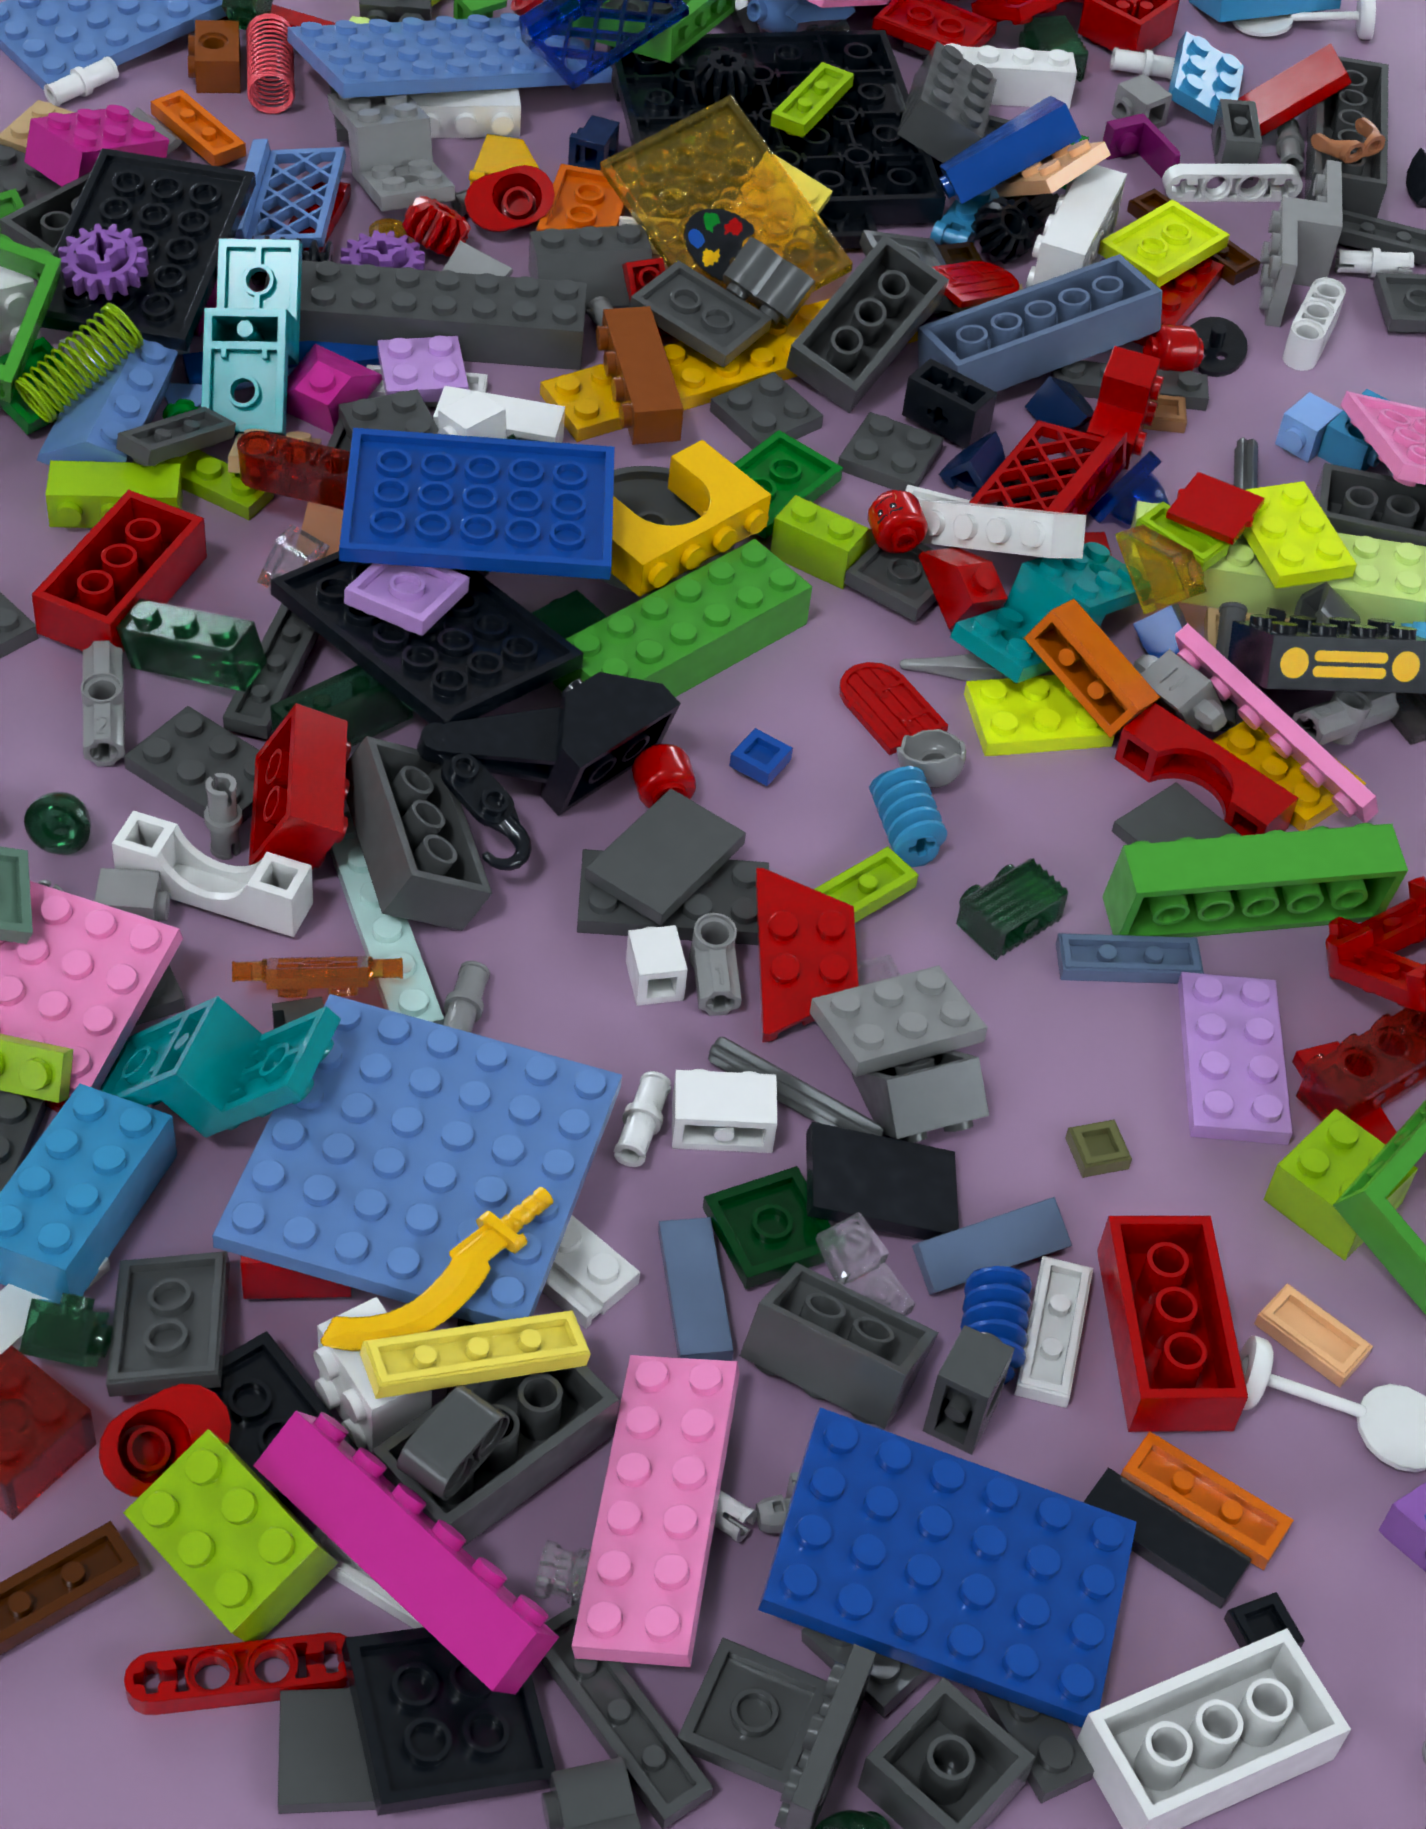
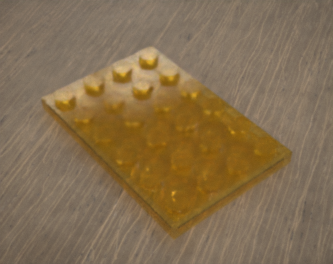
(721, 164)

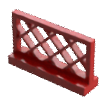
(1077, 490)

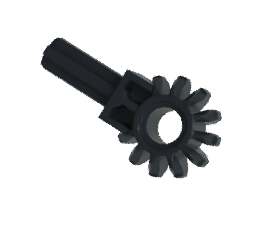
(1007, 226)

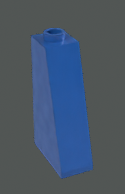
(1009, 150)

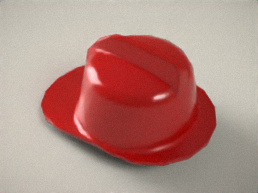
(510, 198)
(157, 1432)

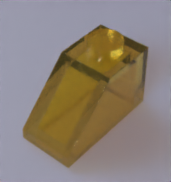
(1159, 568)

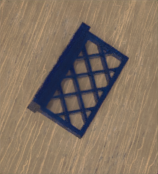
(557, 18)

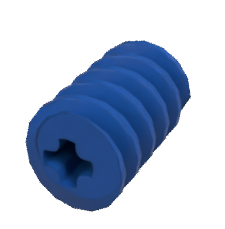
(998, 1304)

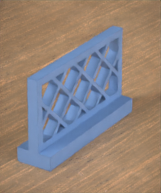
(269, 176)

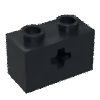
(949, 403)

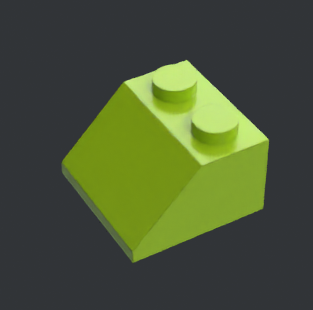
(819, 540)

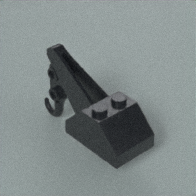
(566, 748)

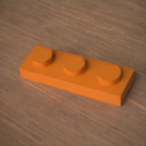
(198, 128)
(1208, 1499)

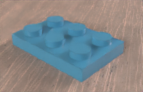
(1203, 77)

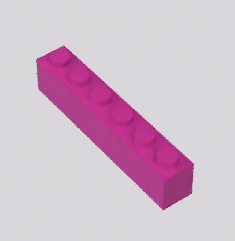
(408, 1552)

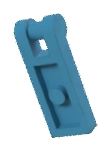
(957, 221)

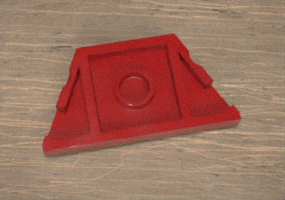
(802, 950)

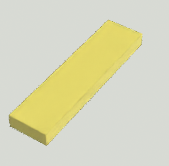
(474, 1354)

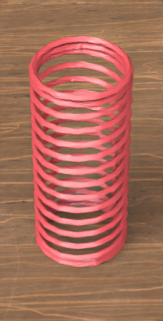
(271, 60)

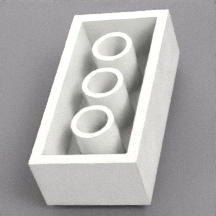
(1213, 1735)

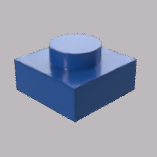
(761, 757)

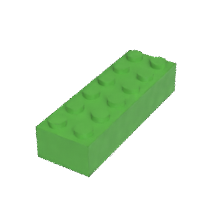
(698, 622)
(1275, 879)

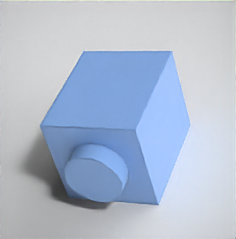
(1305, 426)

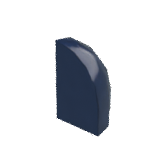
(1060, 404)
(974, 464)

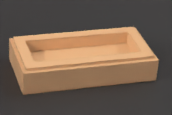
(1313, 1335)

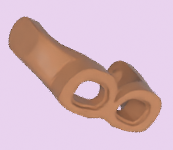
(1341, 148)

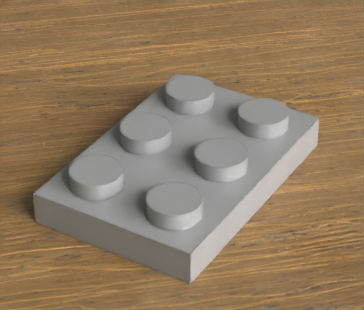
(897, 1020)

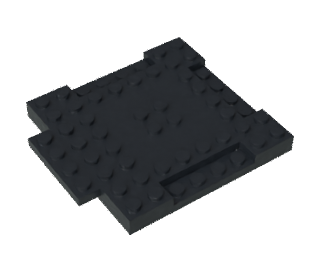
(850, 150)

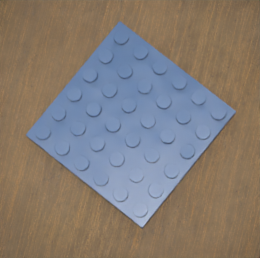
(407, 1148)

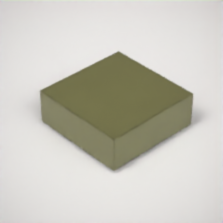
(1098, 1148)

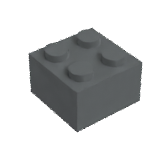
(945, 1765)

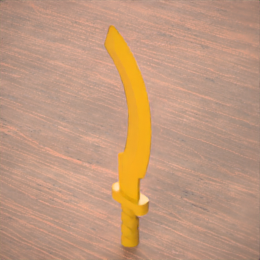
(452, 1288)

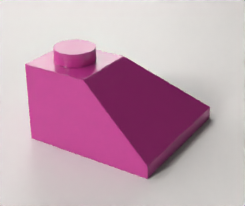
(325, 381)

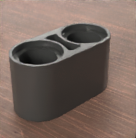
(453, 1442)

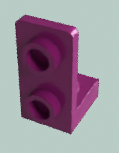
(1140, 136)

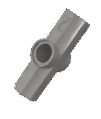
(103, 703)
(1346, 715)

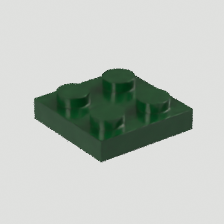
(766, 1226)

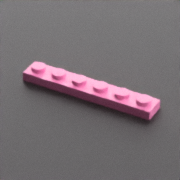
(1285, 734)

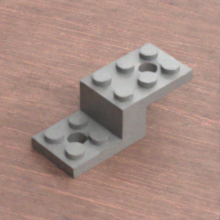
(391, 149)
(1301, 242)

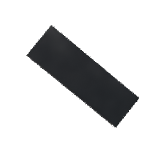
(1172, 1539)

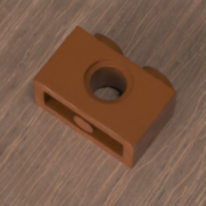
(215, 56)

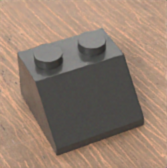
(926, 1095)

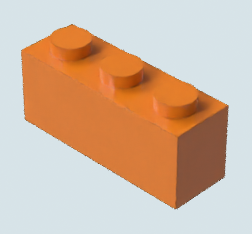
(1091, 667)

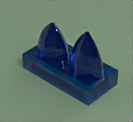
(1136, 483)

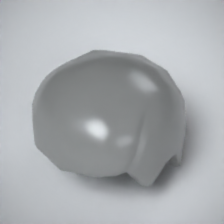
(934, 752)

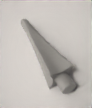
(962, 667)

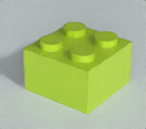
(1319, 1173)

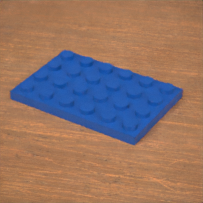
(478, 504)
(951, 1568)

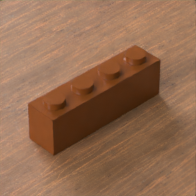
(640, 375)

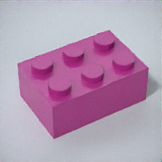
(70, 143)

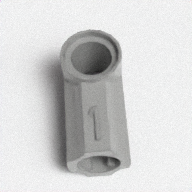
(715, 964)

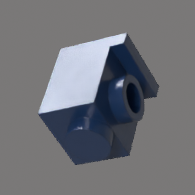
(593, 143)

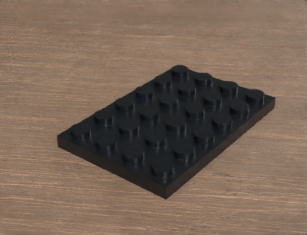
(180, 217)
(460, 669)

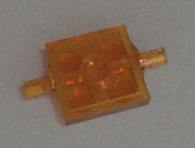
(297, 974)

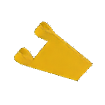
(500, 154)

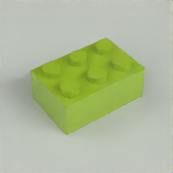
(230, 1538)

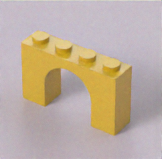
(729, 508)

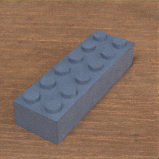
(1046, 325)

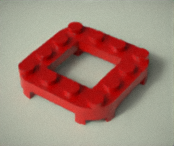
(1366, 951)

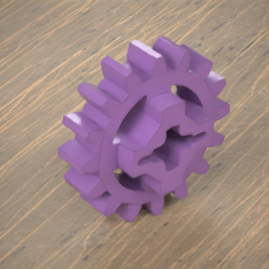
(383, 251)
(103, 261)

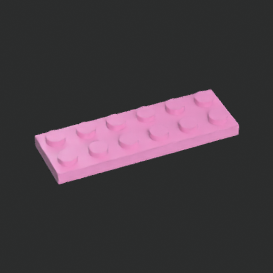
(657, 1512)

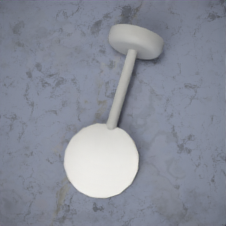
(1276, 25)
(1388, 1416)

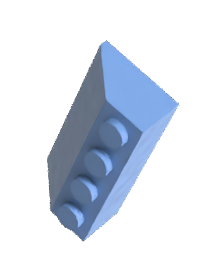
(115, 404)

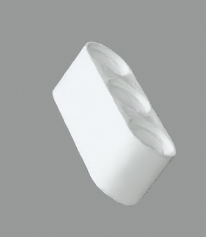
(1314, 324)

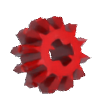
(435, 225)

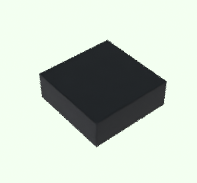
(1261, 1619)

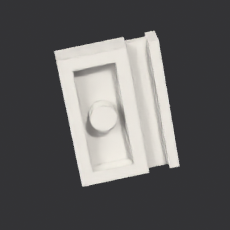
(588, 1274)

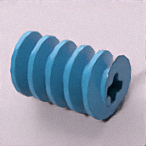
(909, 814)

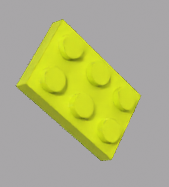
(1165, 242)
(1296, 538)
(1030, 717)

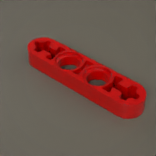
(241, 1662)

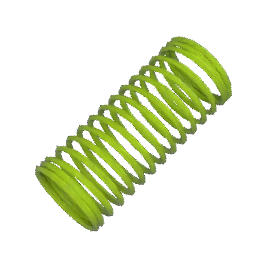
(42, 401)

